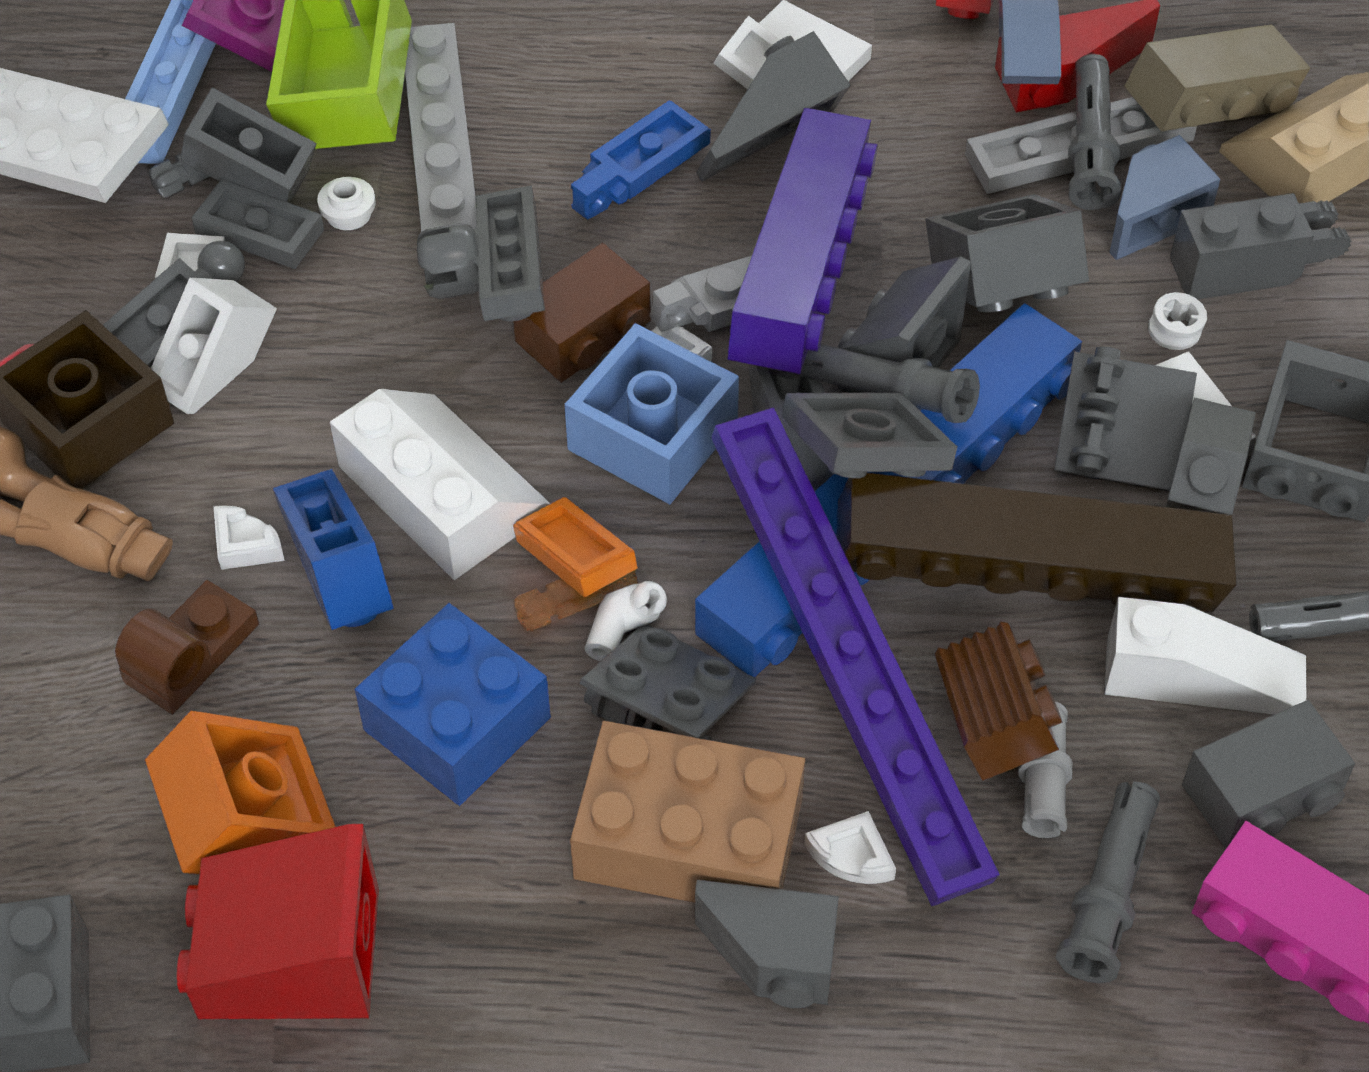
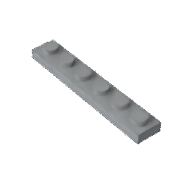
(439, 128)

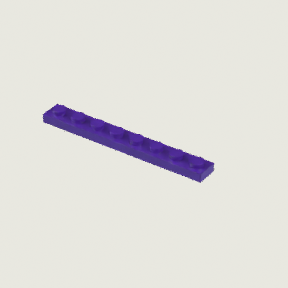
(855, 658)

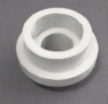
(346, 202)

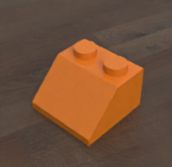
(234, 786)

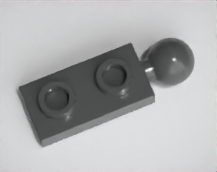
(148, 315)

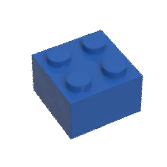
(453, 703)

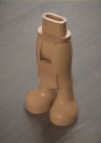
(74, 522)

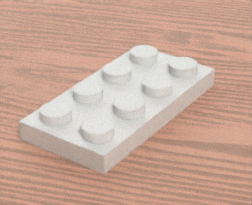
(72, 135)

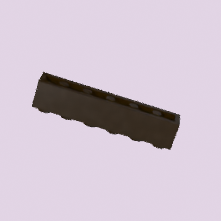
(1034, 542)

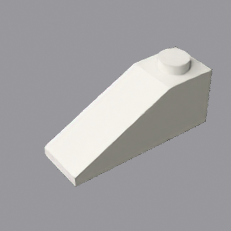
(1198, 660)

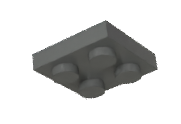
(868, 433)

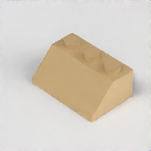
(1311, 146)

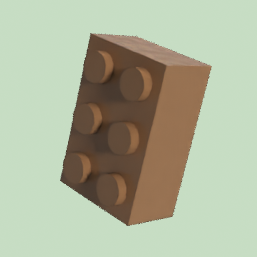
(684, 811)

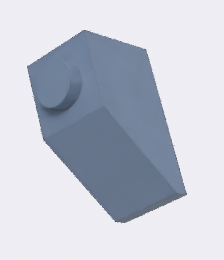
(1156, 190)

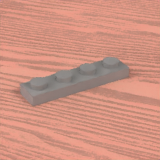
(1041, 147)

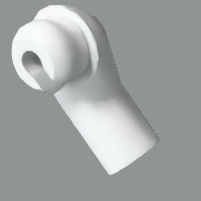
(621, 613)

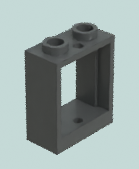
(1308, 378)

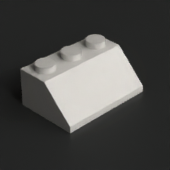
(433, 476)

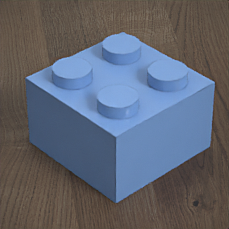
(651, 412)

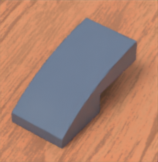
(1030, 41)

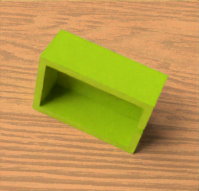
(340, 78)

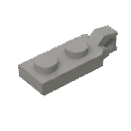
(700, 297)

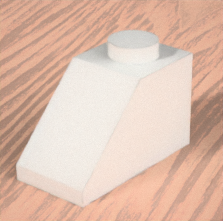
(210, 340)

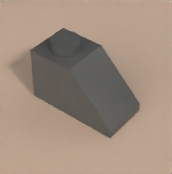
(1211, 458)
(772, 938)

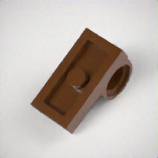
(177, 654)

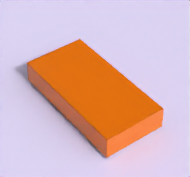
(575, 546)

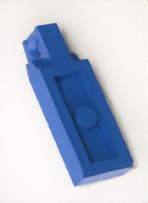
(638, 158)

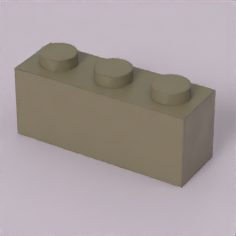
(1216, 77)

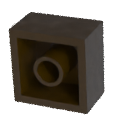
(82, 400)

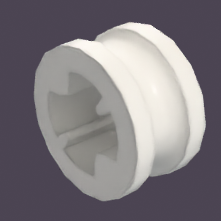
(1175, 334)

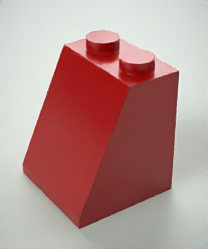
(283, 930)

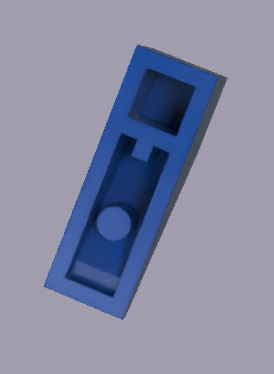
(334, 550)

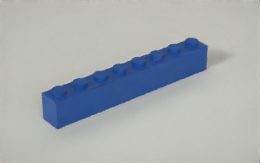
(1018, 372)

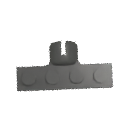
(494, 257)

